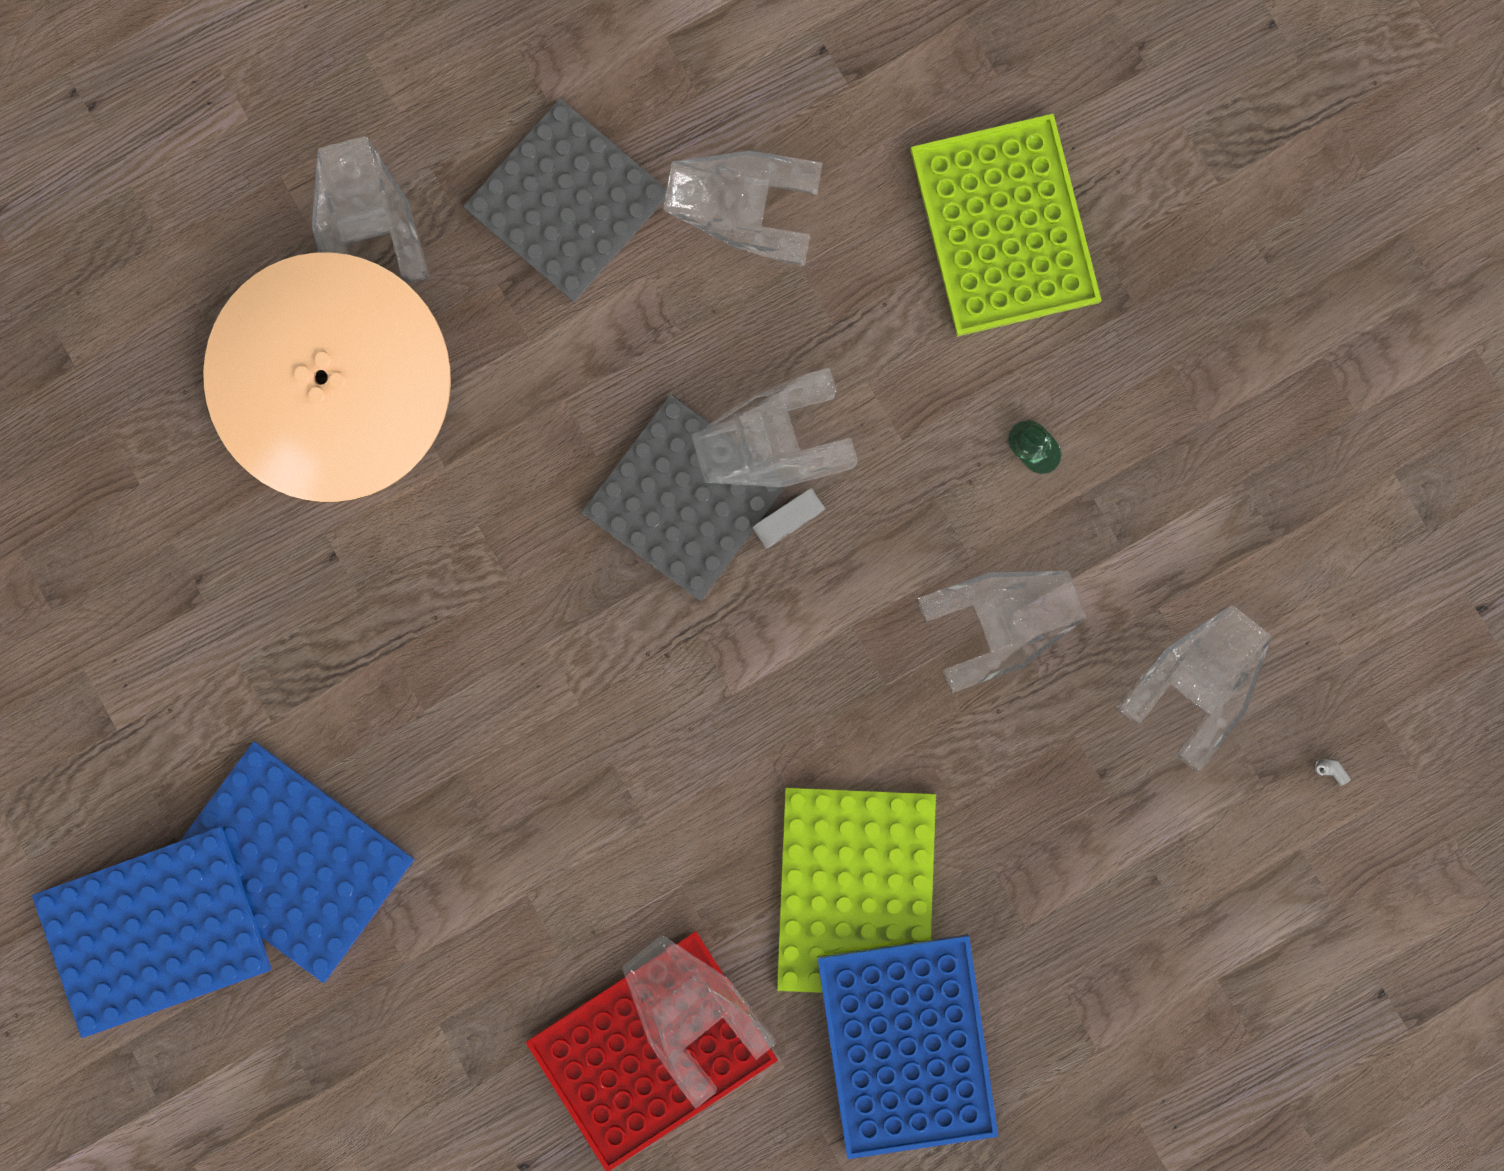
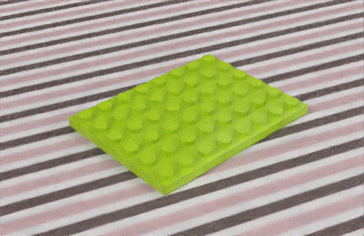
(1005, 225)
(852, 876)

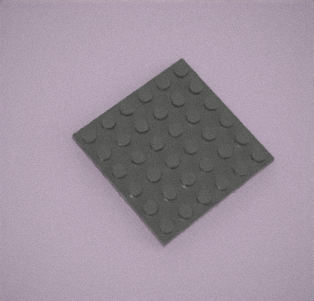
(566, 200)
(666, 509)

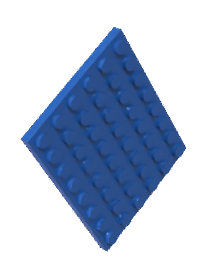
(302, 860)
(151, 932)
(907, 1046)

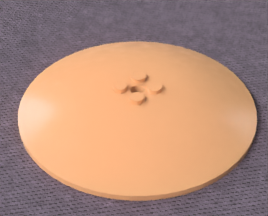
(381, 389)

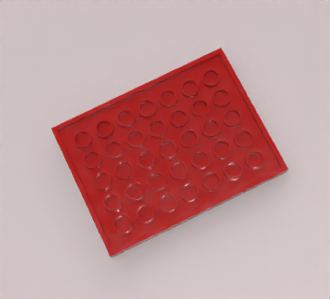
(616, 1080)

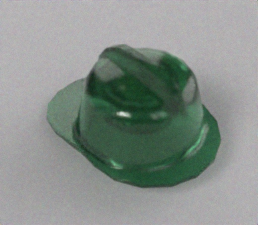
(1035, 447)

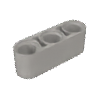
(789, 518)

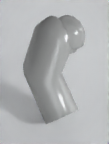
(1333, 768)

